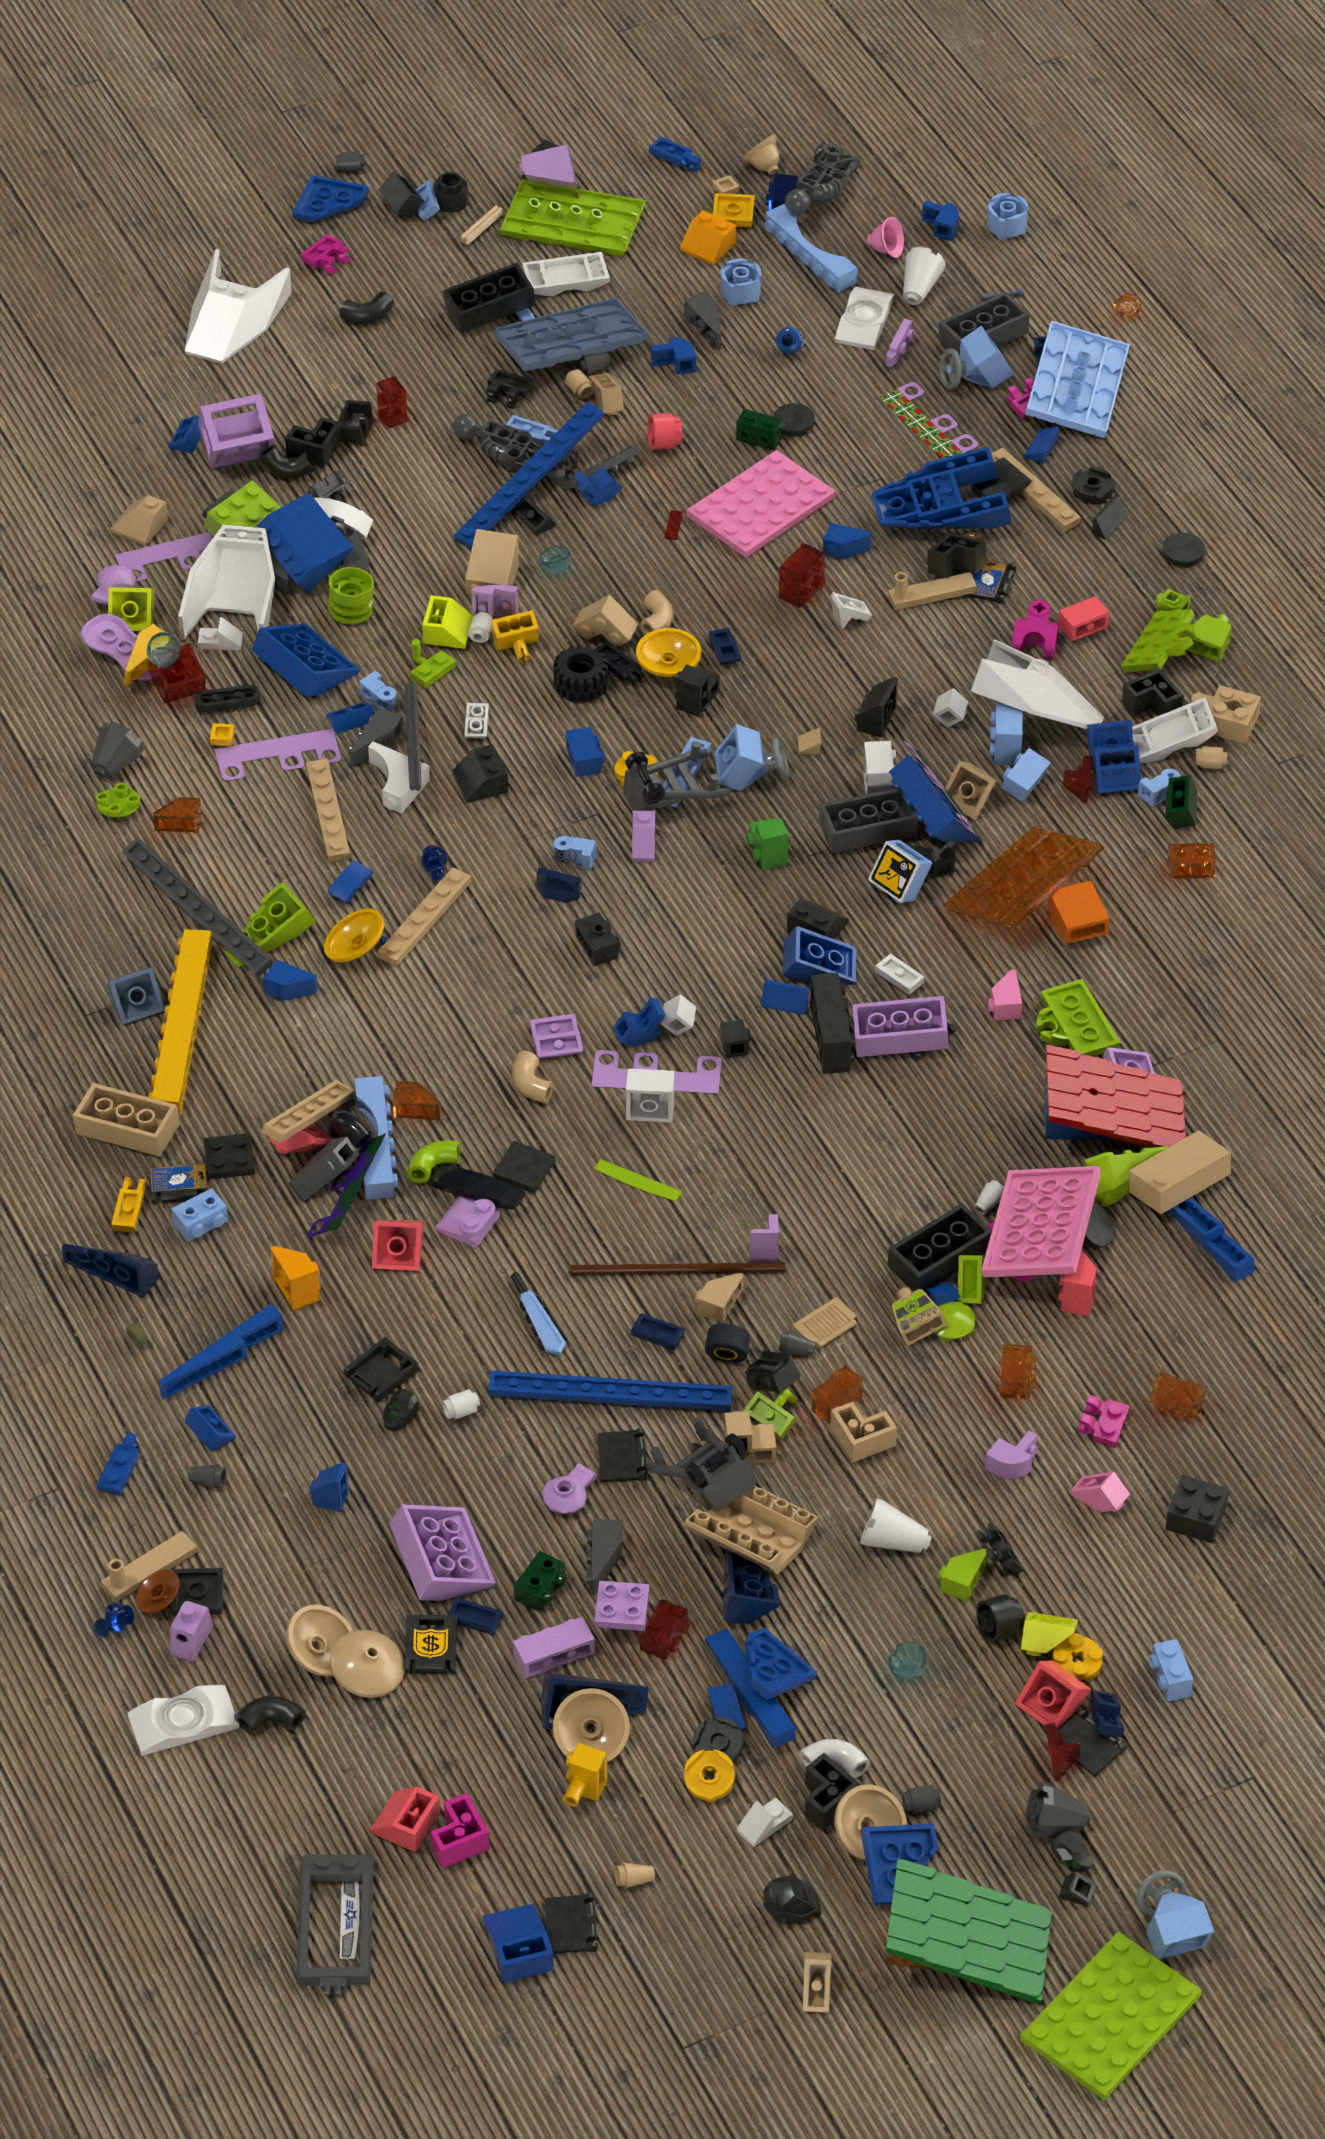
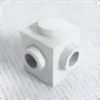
(950, 708)
(679, 1015)

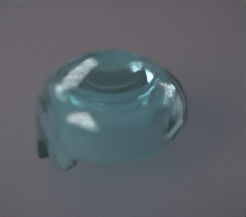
(555, 559)
(163, 649)
(908, 1661)

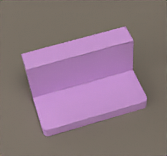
(765, 1242)

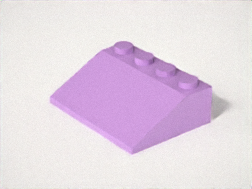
(440, 1551)

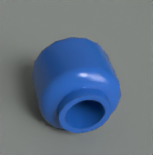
(790, 340)

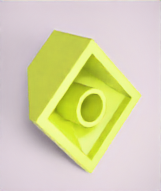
(132, 606)
(1045, 1632)

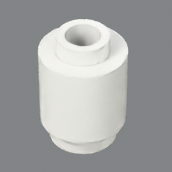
(480, 627)
(461, 1404)

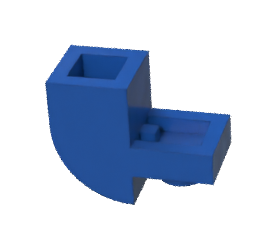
(943, 217)
(676, 352)
(598, 488)
(642, 1027)

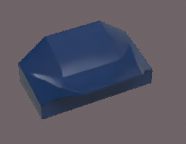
(558, 885)

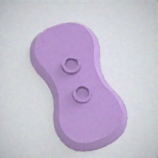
(111, 637)

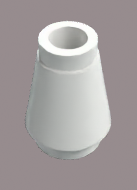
(989, 1197)

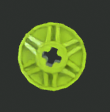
(350, 595)

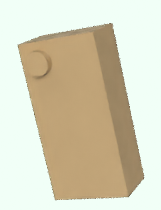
(126, 1119)
(1179, 1172)

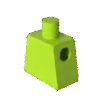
(1212, 637)

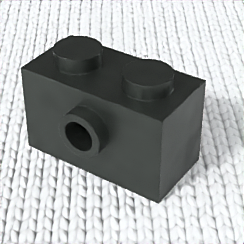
(400, 195)
(597, 939)

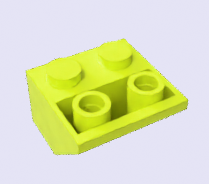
(446, 623)

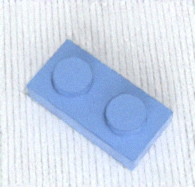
(430, 204)

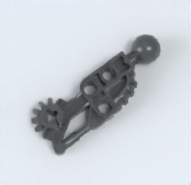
(823, 178)
(510, 445)

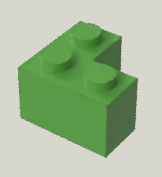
(768, 842)

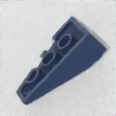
(118, 1268)
(746, 1590)
(559, 1686)

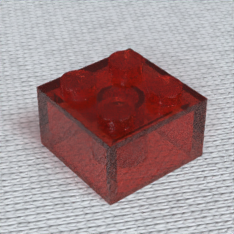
(802, 575)
(181, 678)

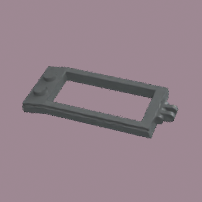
(335, 1868)

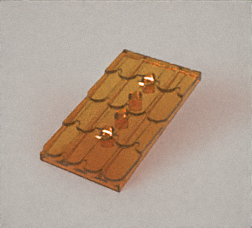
(1023, 877)

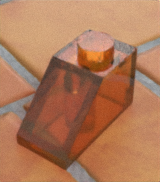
(179, 816)
(415, 1102)

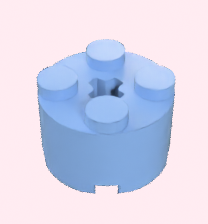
(1007, 216)
(740, 282)

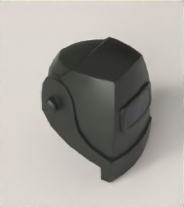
(790, 1900)

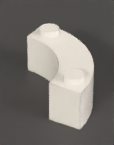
(346, 517)

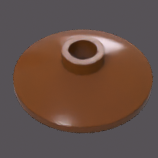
(157, 1591)

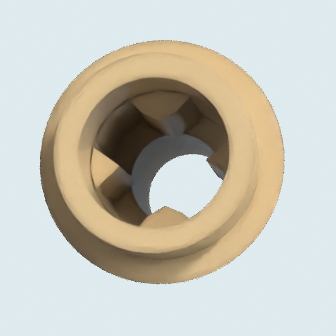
(633, 1874)

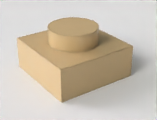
(726, 185)

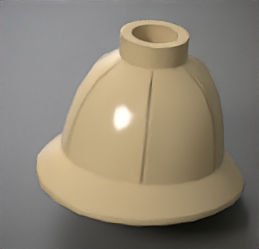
(764, 155)

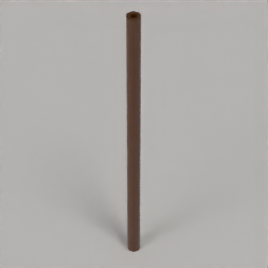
(678, 1268)

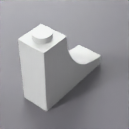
(394, 765)

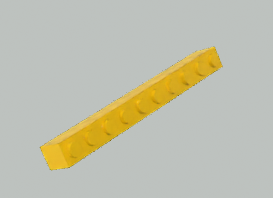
(182, 1017)

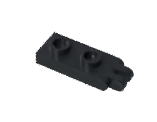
(620, 663)

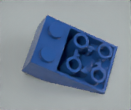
(519, 1943)

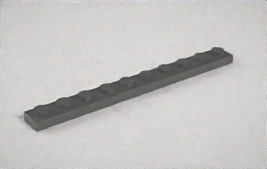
(198, 907)

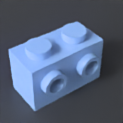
(1025, 774)
(199, 1215)
(1171, 1670)

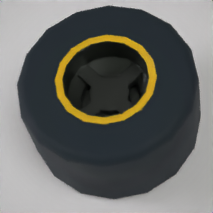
(727, 1342)

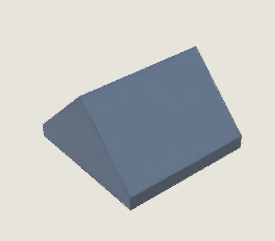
(135, 996)

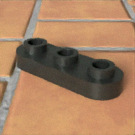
(227, 698)

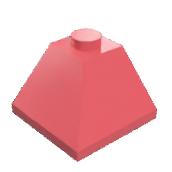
(305, 1140)
(397, 1244)

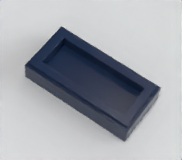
(657, 1331)
(476, 1616)

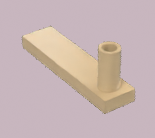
(931, 591)
(129, 1578)

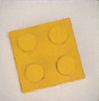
(735, 208)

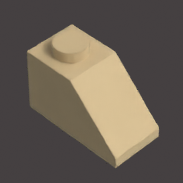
(719, 1296)
(816, 1982)

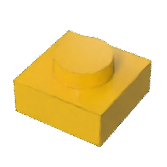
(222, 734)

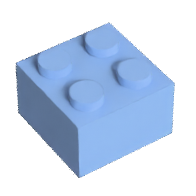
(1006, 734)

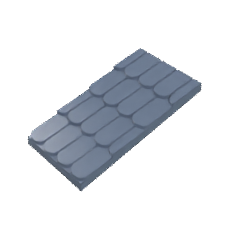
(570, 334)

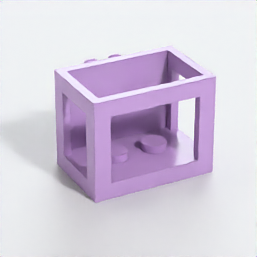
(237, 436)

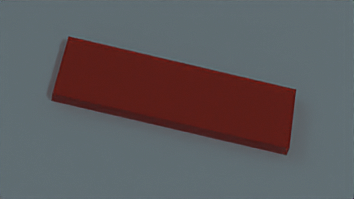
(673, 525)

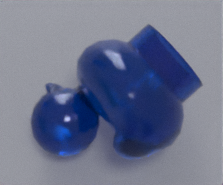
(434, 861)
(116, 1619)

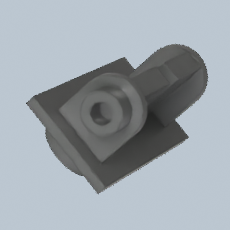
(334, 482)

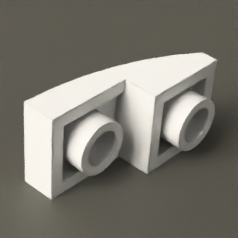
(477, 720)

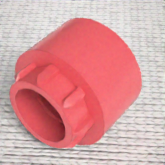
(663, 431)

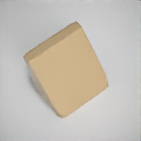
(810, 742)

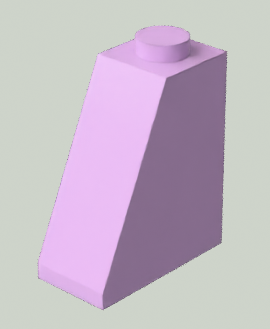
(550, 167)

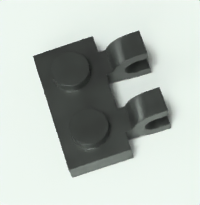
(513, 384)
(1002, 1549)

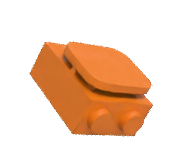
(1078, 913)

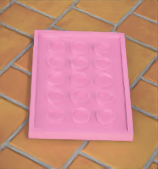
(761, 503)
(1041, 1221)

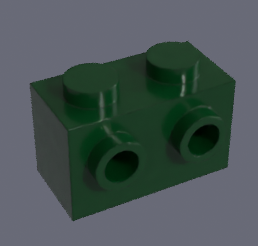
(759, 429)
(1181, 802)
(540, 1581)

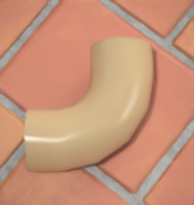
(661, 612)
(526, 1080)

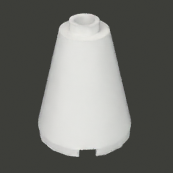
(921, 273)
(893, 1530)

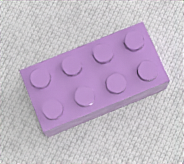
(900, 1026)

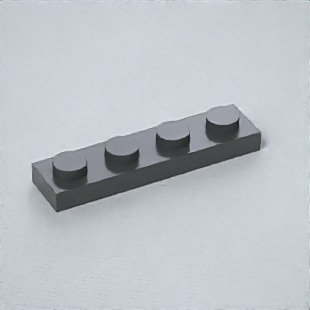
(609, 464)

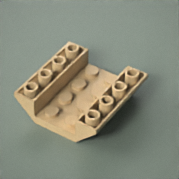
(757, 1528)

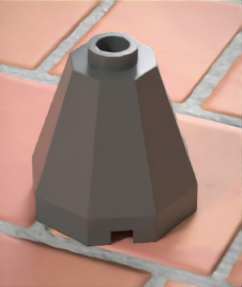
(115, 749)
(1054, 1812)

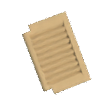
(826, 1322)

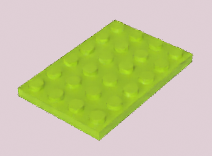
(1111, 2015)

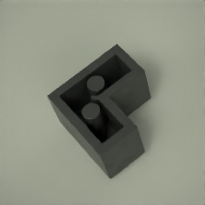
(319, 442)
(956, 553)
(695, 689)
(1152, 691)
(828, 1785)

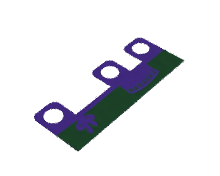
(351, 1186)

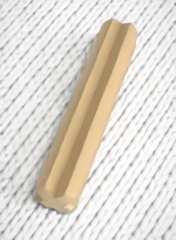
(481, 225)

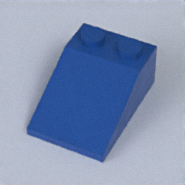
(814, 954)

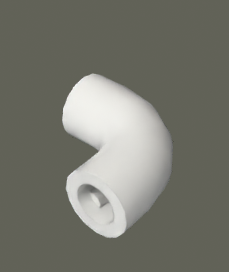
(841, 1752)

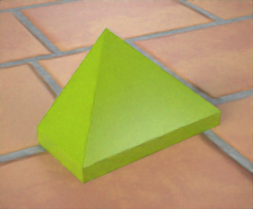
(970, 1279)

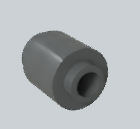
(350, 161)
(594, 362)
(921, 1799)

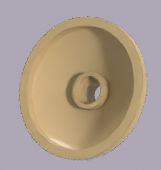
(317, 1627)
(363, 1673)
(594, 1708)
(868, 1806)

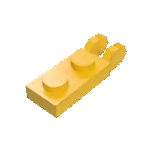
(128, 1206)

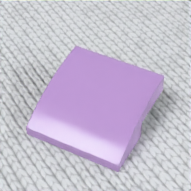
(495, 600)
(556, 1036)

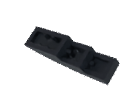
(477, 1186)

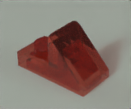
(1078, 781)
(1061, 1754)

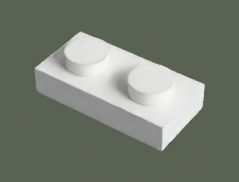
(899, 974)

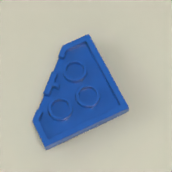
(328, 197)
(774, 1666)
(888, 1843)

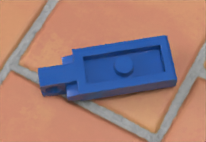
(675, 154)
(119, 1466)

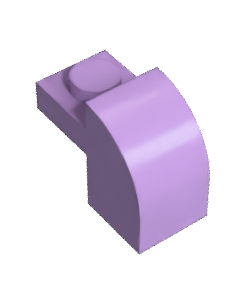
(1011, 1460)

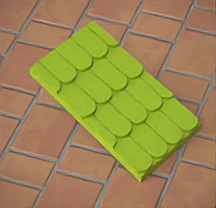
(572, 218)

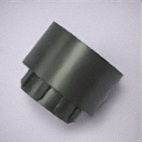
(451, 192)
(999, 1617)

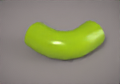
(430, 1156)

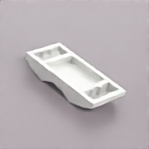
(567, 273)
(864, 318)
(1174, 730)
(182, 1719)

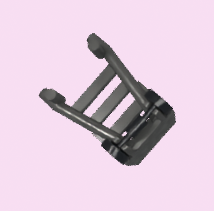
(645, 790)
(718, 1486)

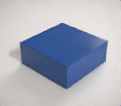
(942, 1293)

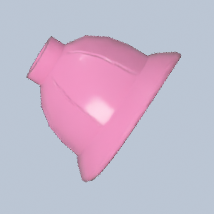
(888, 238)

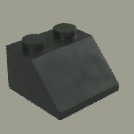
(878, 708)
(481, 774)
(815, 918)

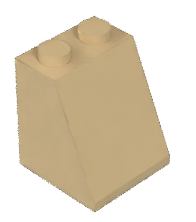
(492, 560)

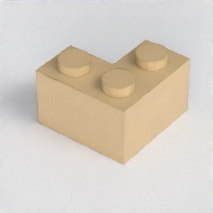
(605, 618)
(862, 1436)
(757, 1439)

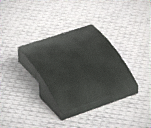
(1008, 480)

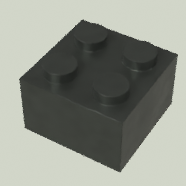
(1197, 1509)

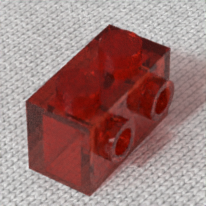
(391, 402)

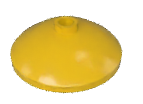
(668, 651)
(354, 935)

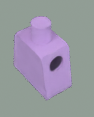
(193, 1623)

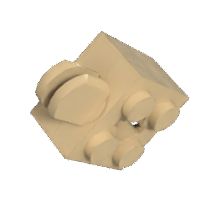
(1233, 712)

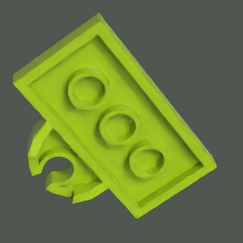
(1164, 636)
(1075, 1020)

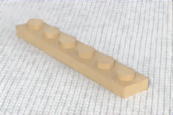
(1043, 497)
(328, 810)
(424, 916)
(308, 1111)

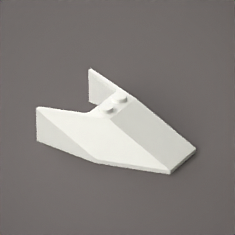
(232, 314)
(230, 577)
(1031, 687)

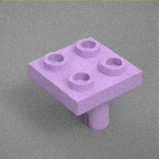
(621, 1605)

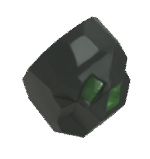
(400, 1410)
(1072, 1851)

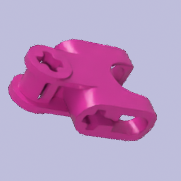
(1036, 630)

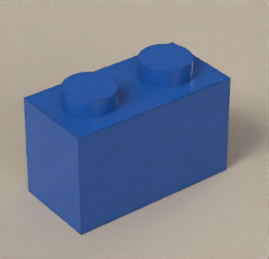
(583, 751)

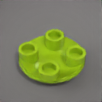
(118, 801)
(959, 1320)

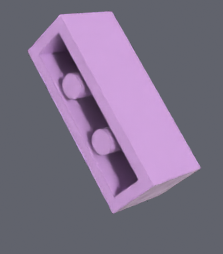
(553, 1647)

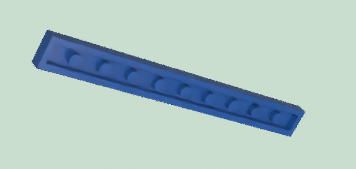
(530, 473)
(610, 1390)

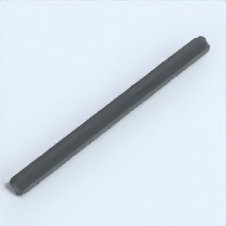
(413, 743)

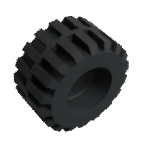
(580, 674)

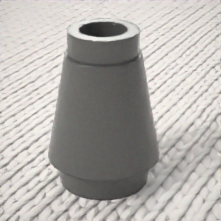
(795, 1345)
(208, 1475)

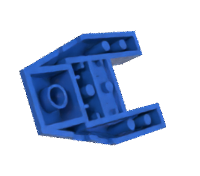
(932, 496)

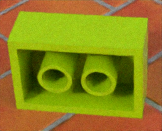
(243, 508)

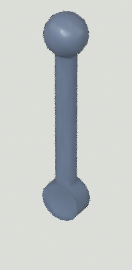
(1020, 292)

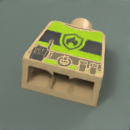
(916, 1315)

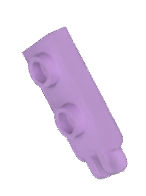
(899, 343)

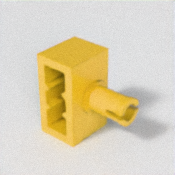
(516, 632)
(585, 1774)

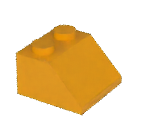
(709, 237)
(295, 1276)

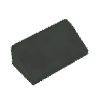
(533, 516)
(1109, 518)

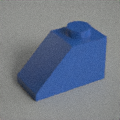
(845, 541)
(289, 981)
(330, 1488)

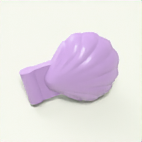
(112, 576)
(568, 1492)

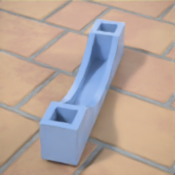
(833, 269)
(371, 1104)

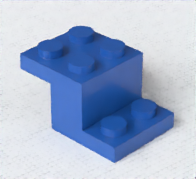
(1114, 756)

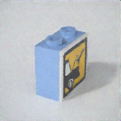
(900, 871)

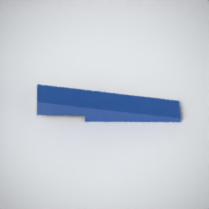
(1213, 1239)
(223, 1352)
(767, 1713)

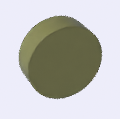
(136, 1335)

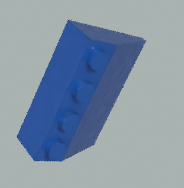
(305, 541)
(303, 658)
(930, 802)

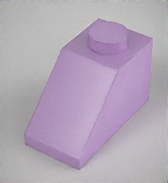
(643, 836)

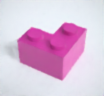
(463, 1835)

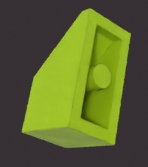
(963, 1574)

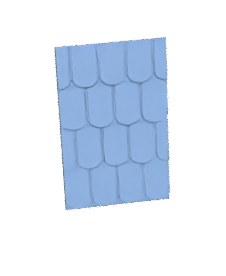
(1077, 379)

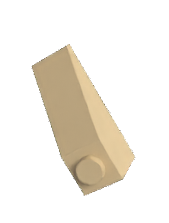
(607, 393)

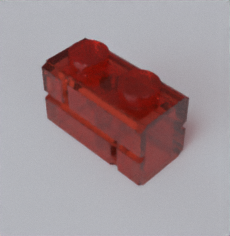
(664, 1629)

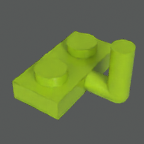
(430, 669)
(771, 1412)

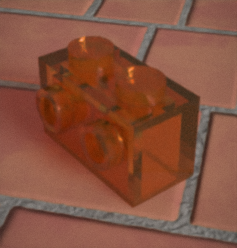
(1191, 860)
(1016, 1371)
(840, 1388)
(1177, 1395)

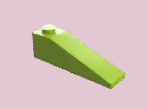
(276, 921)
(1115, 1173)

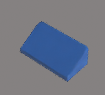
(186, 435)
(1042, 444)
(350, 717)
(785, 997)
(209, 1427)

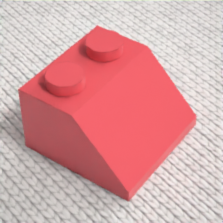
(1052, 1694)

